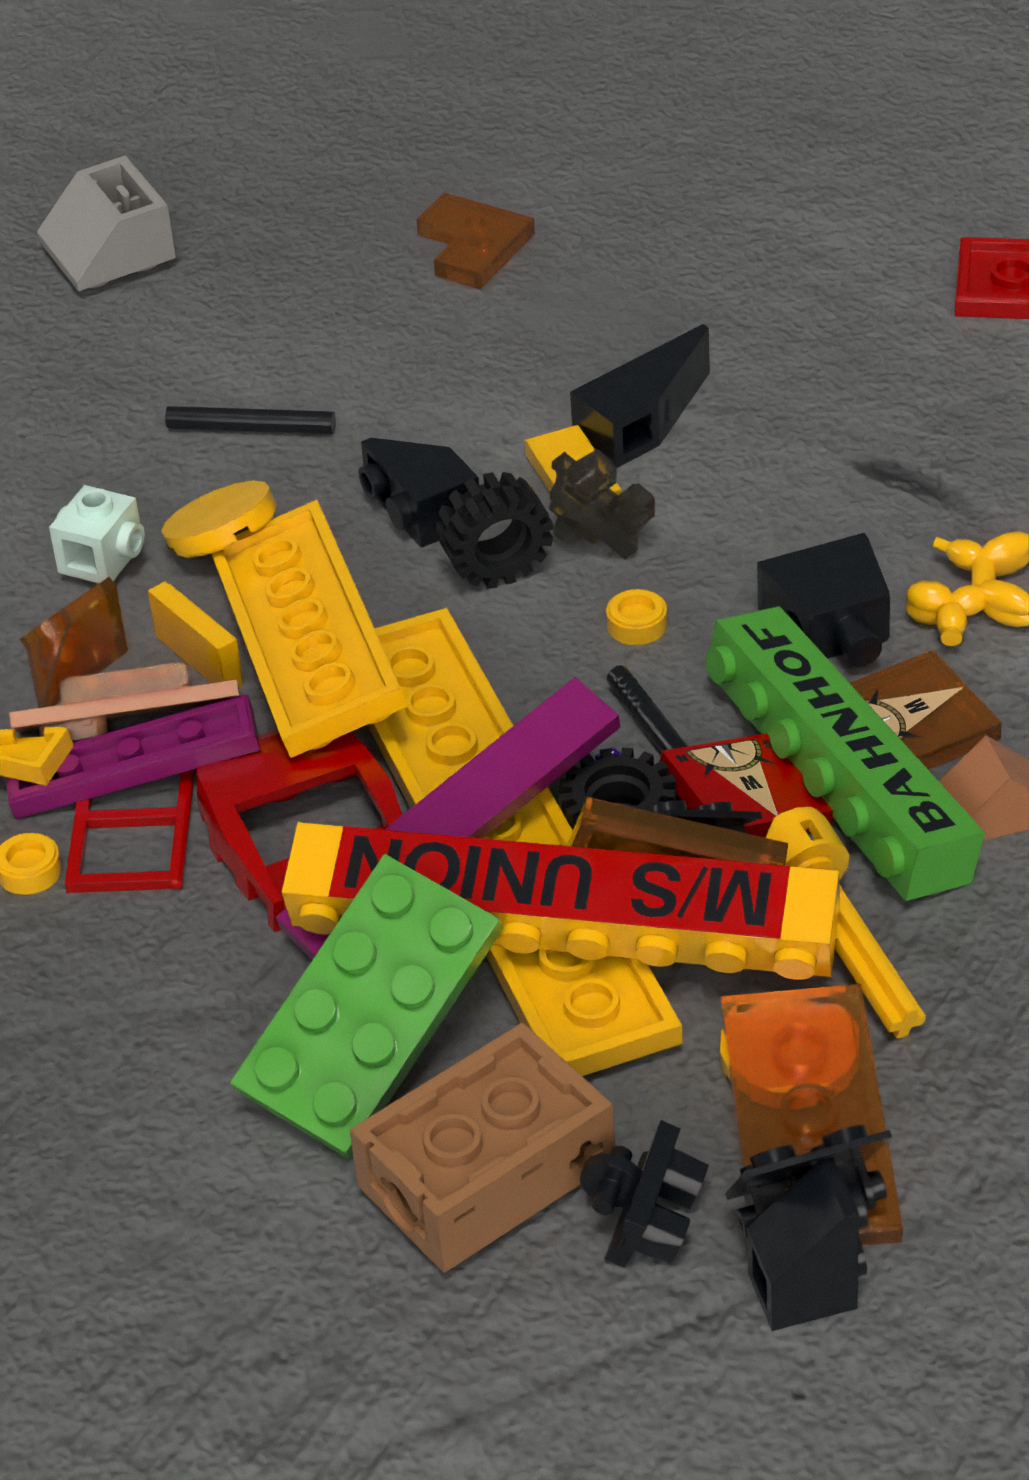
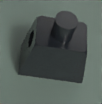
(832, 596)

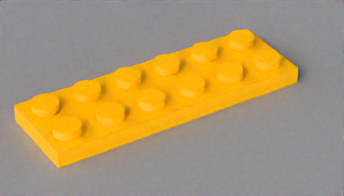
(307, 630)

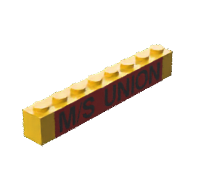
(589, 898)

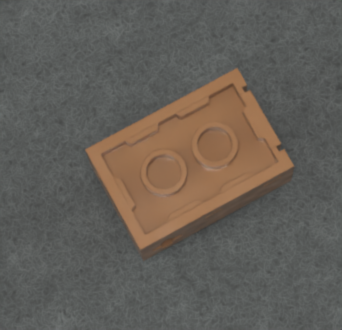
(481, 1146)

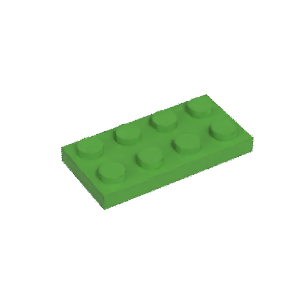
(367, 1004)

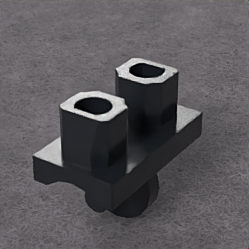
(659, 1172)

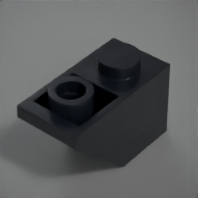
(413, 483)
(809, 1249)

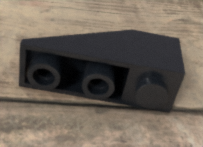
(642, 399)

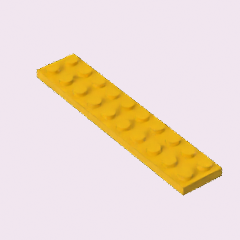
(580, 1007)

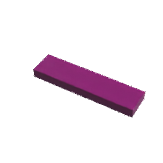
(142, 755)

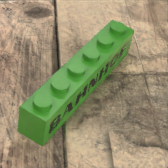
(845, 753)

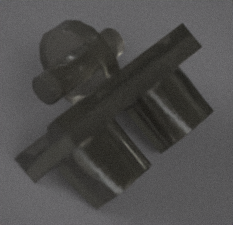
(591, 509)

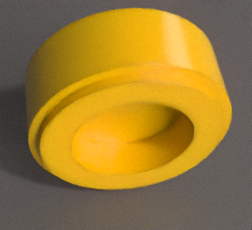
(636, 617)
(29, 863)

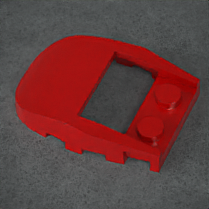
(274, 776)

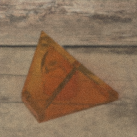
(76, 641)

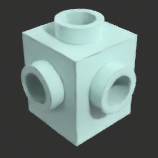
(96, 534)

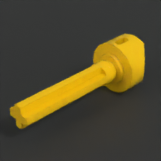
(853, 938)

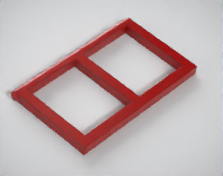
(130, 881)

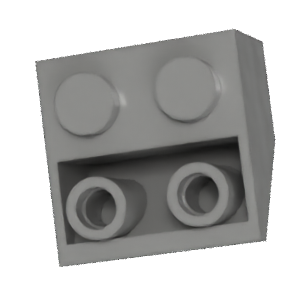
(107, 225)

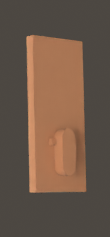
(89, 717)

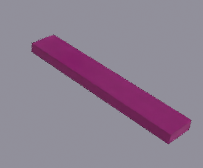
(501, 776)

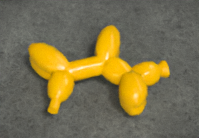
(1002, 601)

